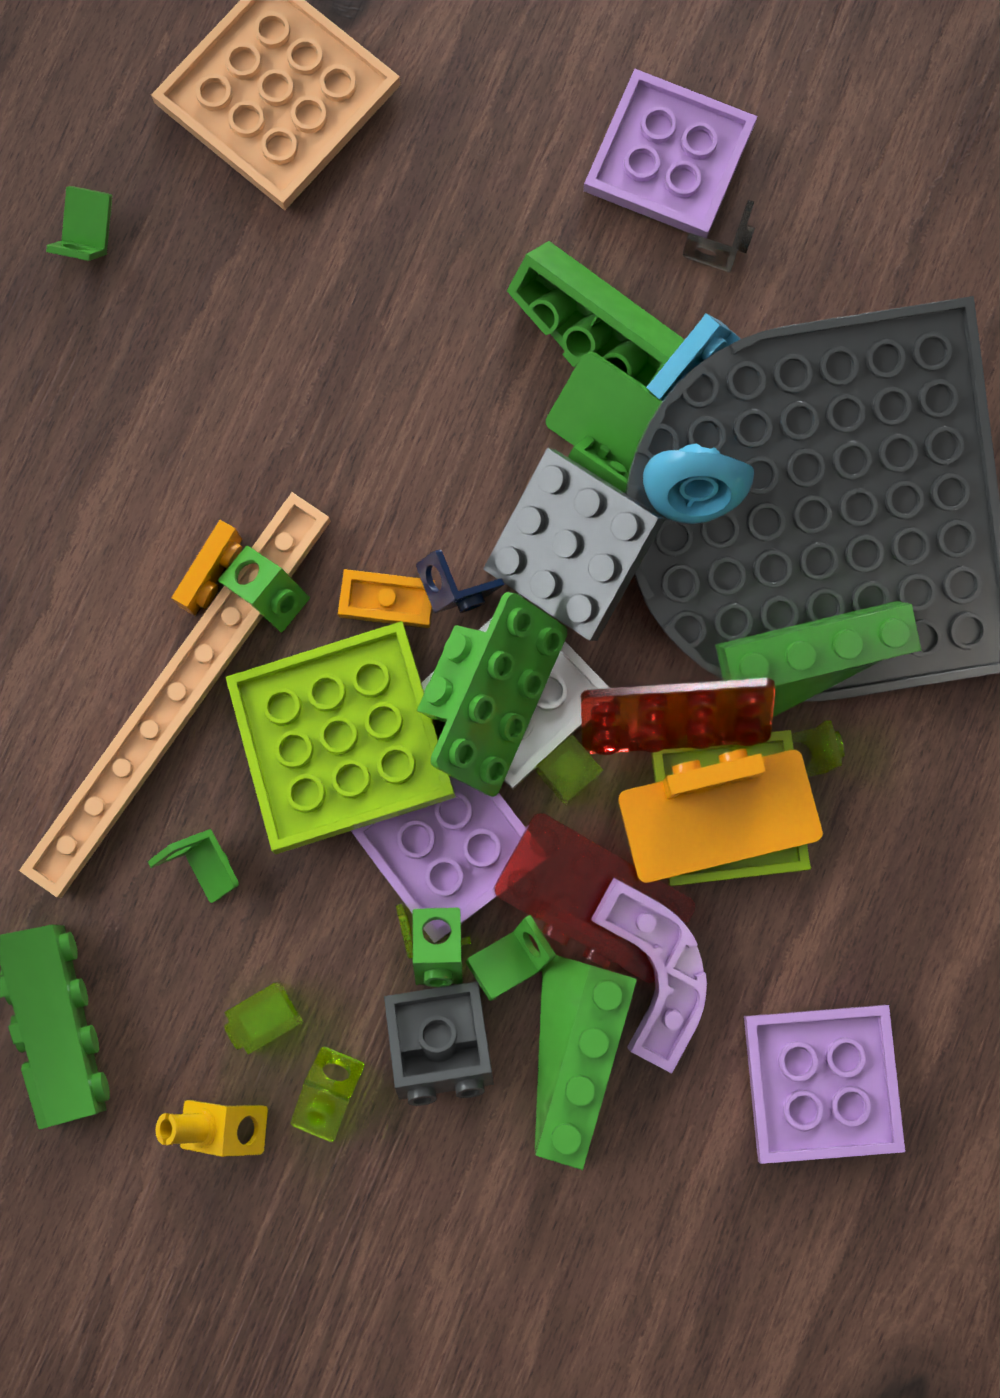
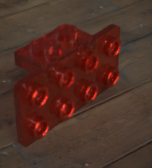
(677, 716)
(562, 881)

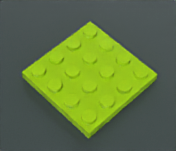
(338, 738)

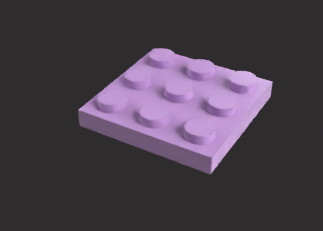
(670, 153)
(445, 852)
(824, 1084)

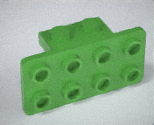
(603, 417)
(490, 690)

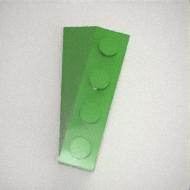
(590, 314)
(820, 652)
(51, 1025)
(577, 1047)

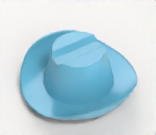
(696, 483)

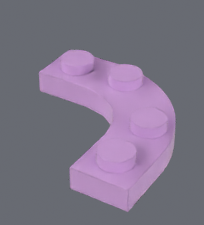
(677, 971)

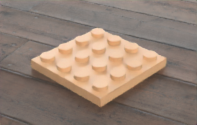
(276, 93)

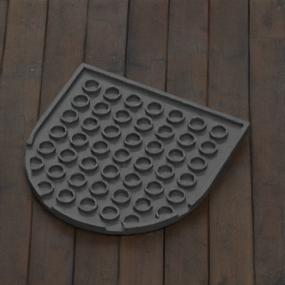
(860, 494)

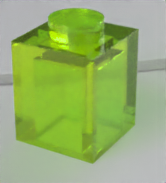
(568, 770)
(261, 1018)

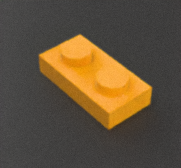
(199, 583)
(384, 599)

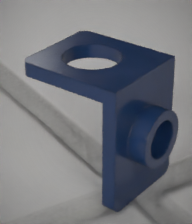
(448, 595)

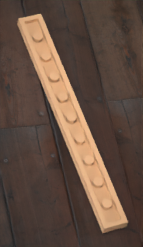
(167, 707)

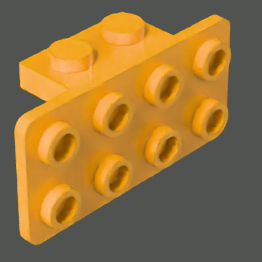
(719, 813)

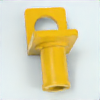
(213, 1128)

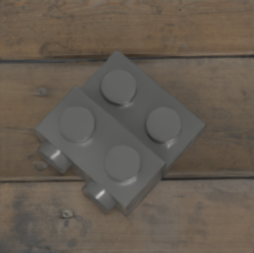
(438, 1043)

